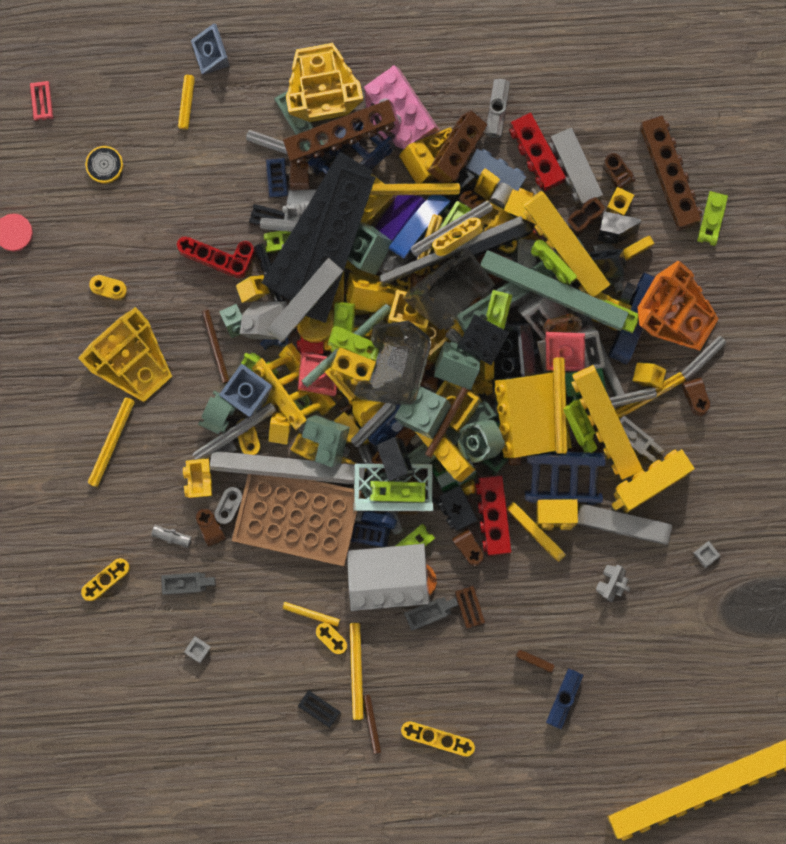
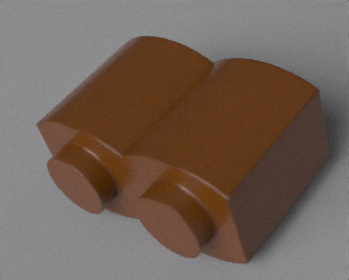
(589, 214)

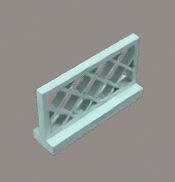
(367, 505)

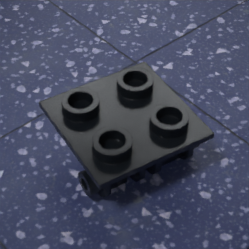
(483, 339)

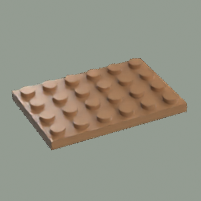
(297, 517)

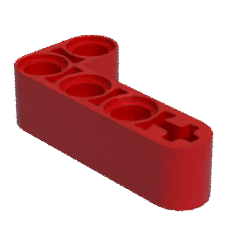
(214, 253)

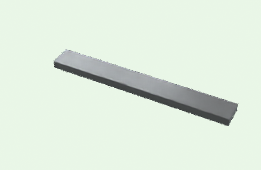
(433, 258)
(283, 467)

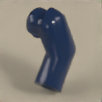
(266, 343)

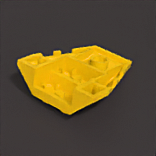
(321, 85)
(128, 356)

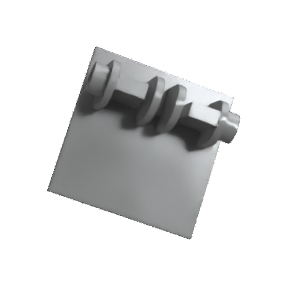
(297, 203)

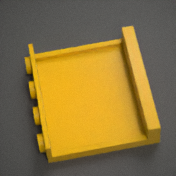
(527, 415)

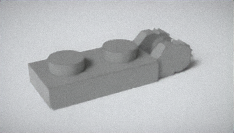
(640, 440)

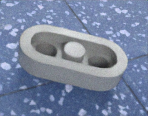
(227, 505)

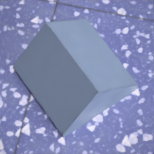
(210, 50)
(246, 391)

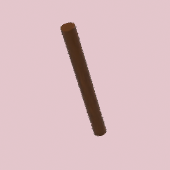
(215, 346)
(446, 422)

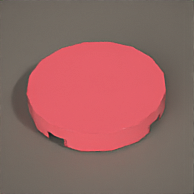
(15, 232)

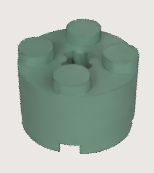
(216, 414)
(480, 440)

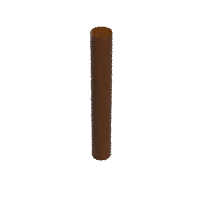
(371, 724)

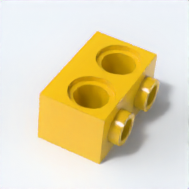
(353, 362)

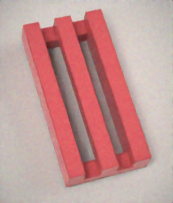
(43, 116)

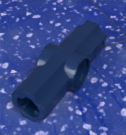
(569, 686)

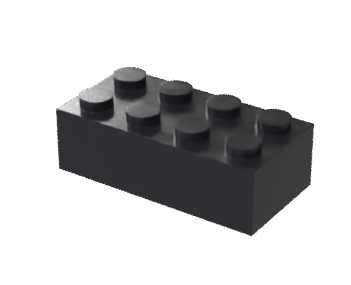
(516, 355)

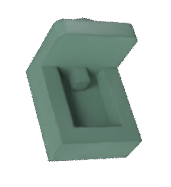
(232, 319)

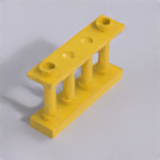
(291, 358)

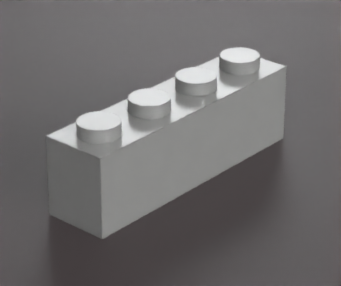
(575, 166)

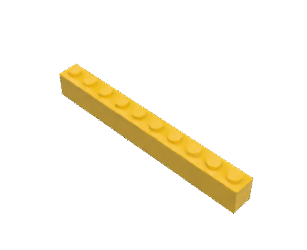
(699, 790)

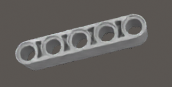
(305, 300)
(624, 524)

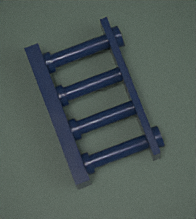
(370, 160)
(574, 460)

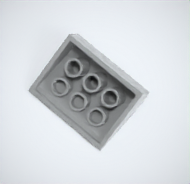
(388, 577)

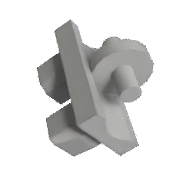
(616, 584)

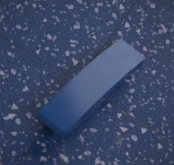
(417, 226)

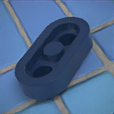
(381, 520)

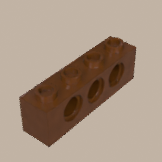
(458, 147)

